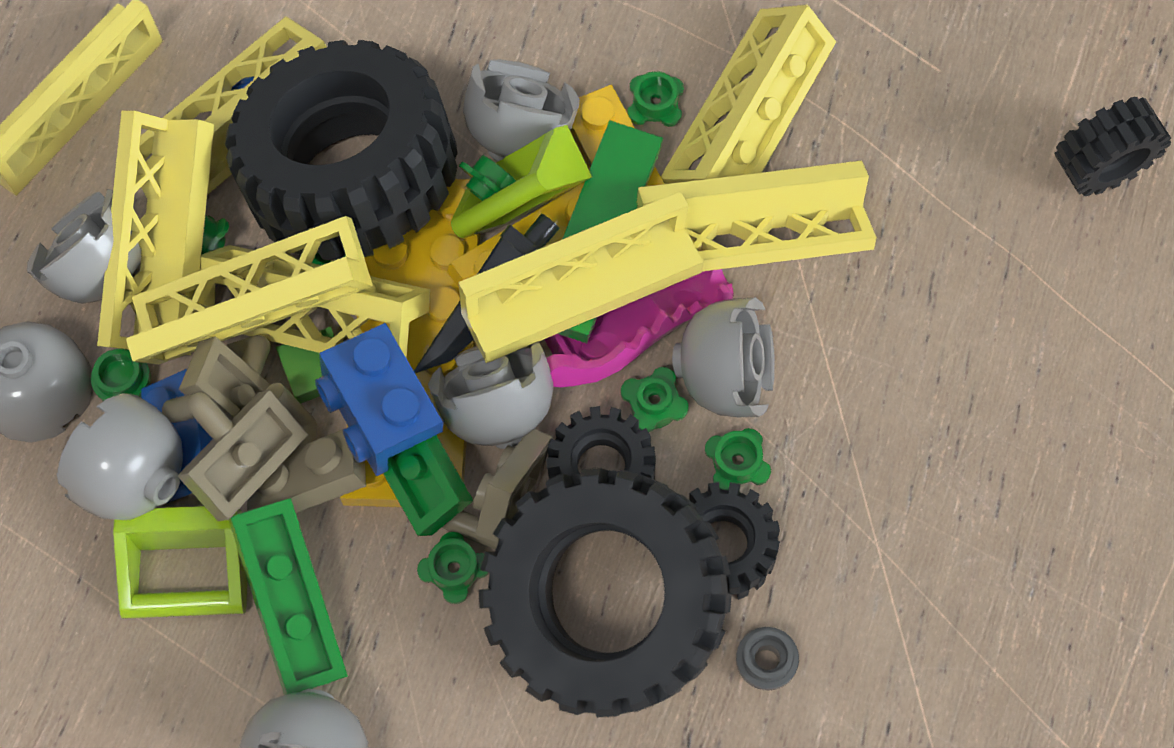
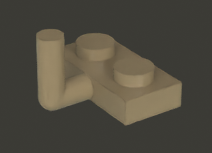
(228, 372)
(241, 449)
(314, 470)
(496, 496)

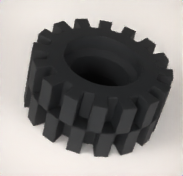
(1112, 146)
(597, 431)
(754, 521)

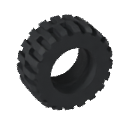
(331, 98)
(524, 608)

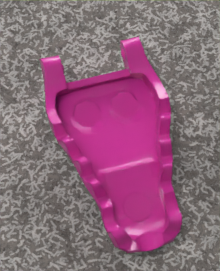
(632, 329)

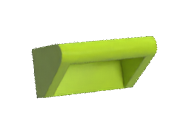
(541, 174)
(176, 530)

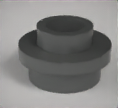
(772, 640)

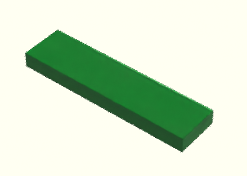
(618, 169)

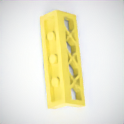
(74, 92)
(217, 96)
(760, 103)
(768, 200)
(174, 220)
(579, 277)
(383, 302)
(254, 304)

